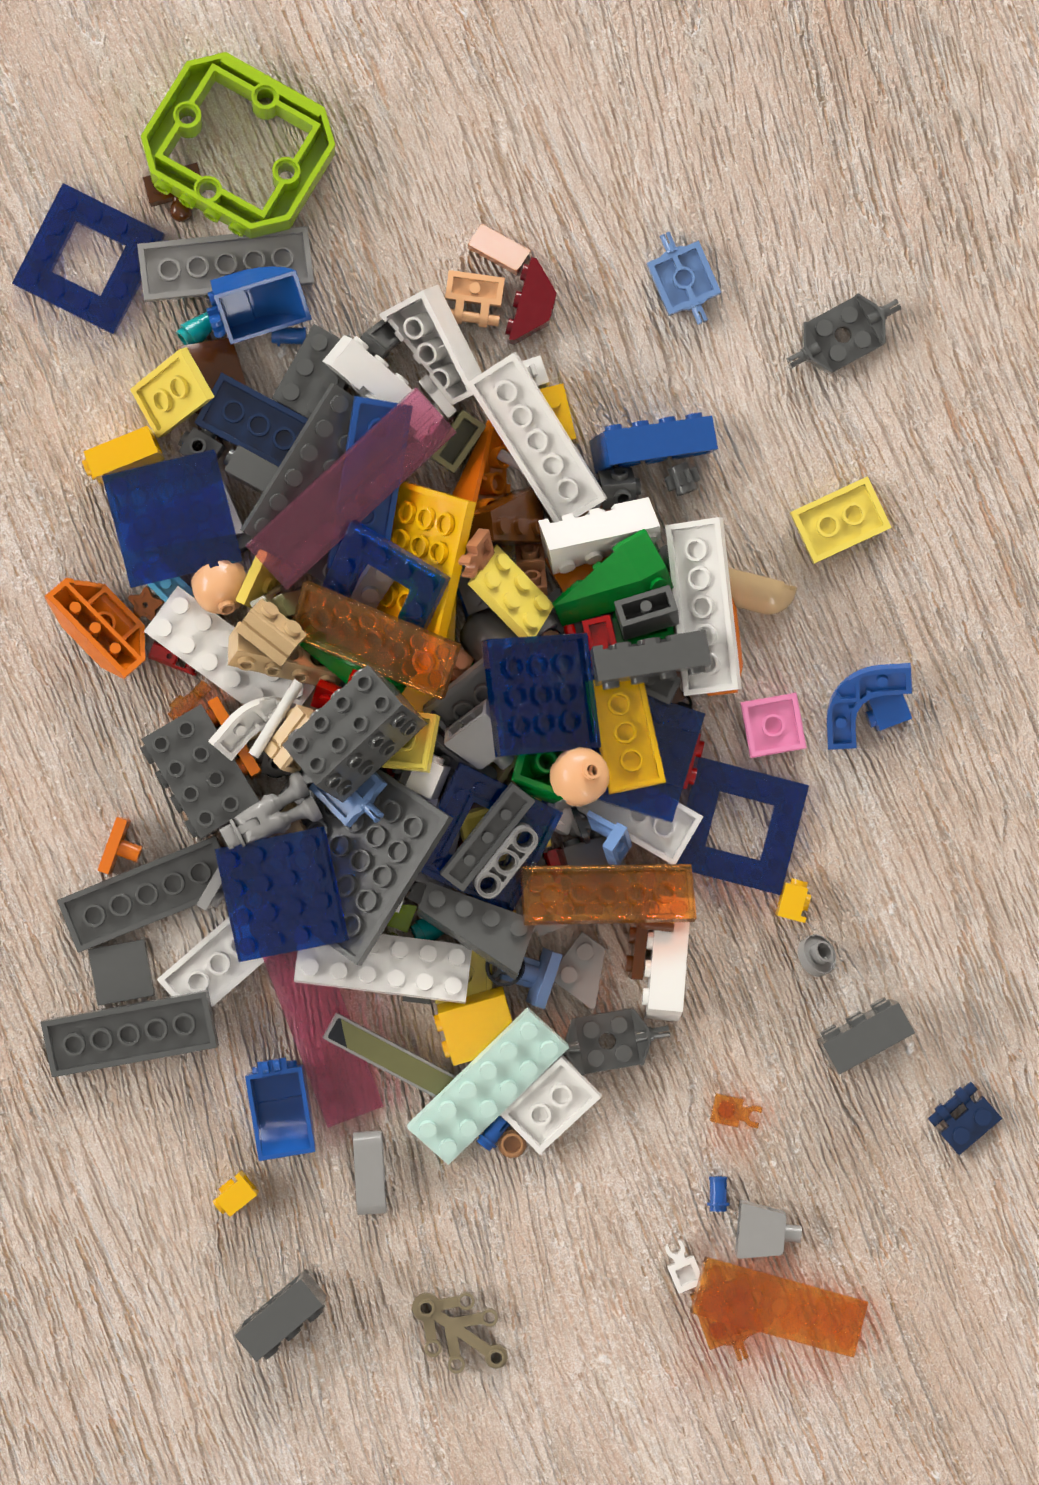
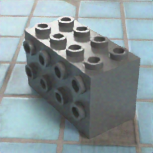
(354, 733)
(199, 775)

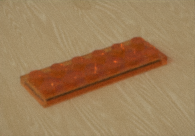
(376, 639)
(607, 894)
(779, 1306)

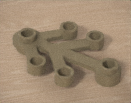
(456, 1327)

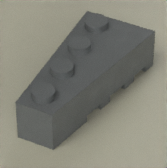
(650, 658)
(478, 926)

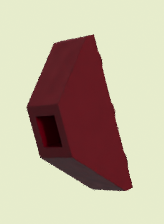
(532, 304)

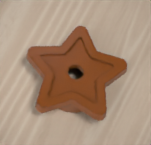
(148, 597)

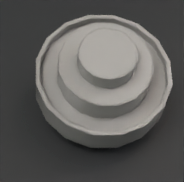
(816, 955)

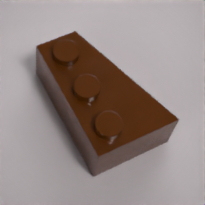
(511, 518)

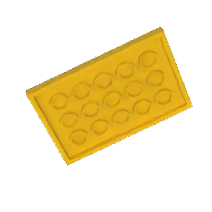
(436, 531)

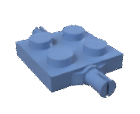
(683, 278)
(357, 804)

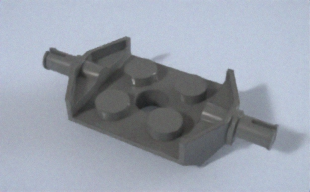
(858, 316)
(631, 1042)

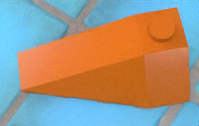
(484, 474)

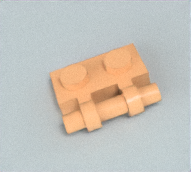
(475, 289)

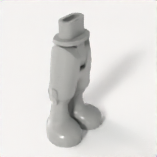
(265, 819)

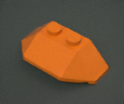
(99, 624)

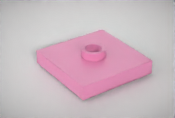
(773, 725)

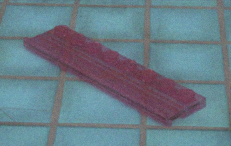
(351, 488)
(337, 1077)

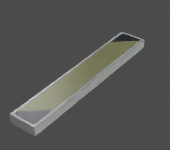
(387, 1055)

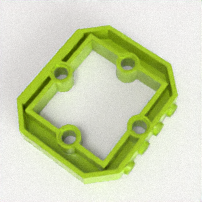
(185, 99)

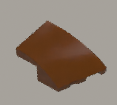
(216, 357)

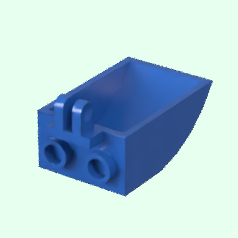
(256, 303)
(280, 1109)

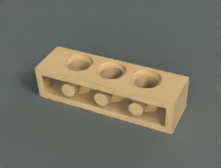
(300, 665)

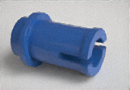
(289, 335)
(493, 1133)
(718, 1194)

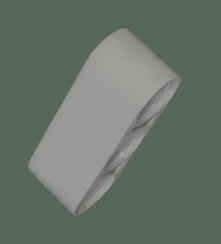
(503, 874)
(369, 1172)

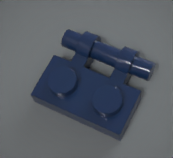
(970, 1124)

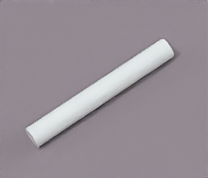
(276, 718)

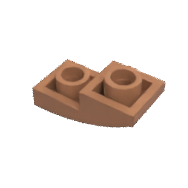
(532, 562)

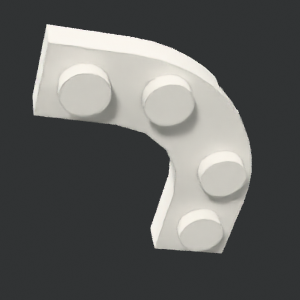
(244, 724)

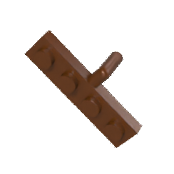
(638, 938)

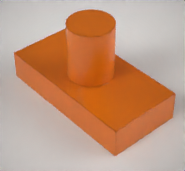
(118, 846)

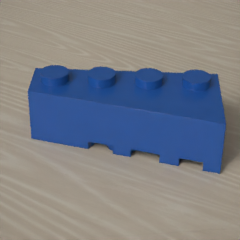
(653, 441)

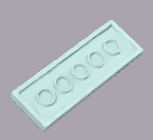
(487, 1086)

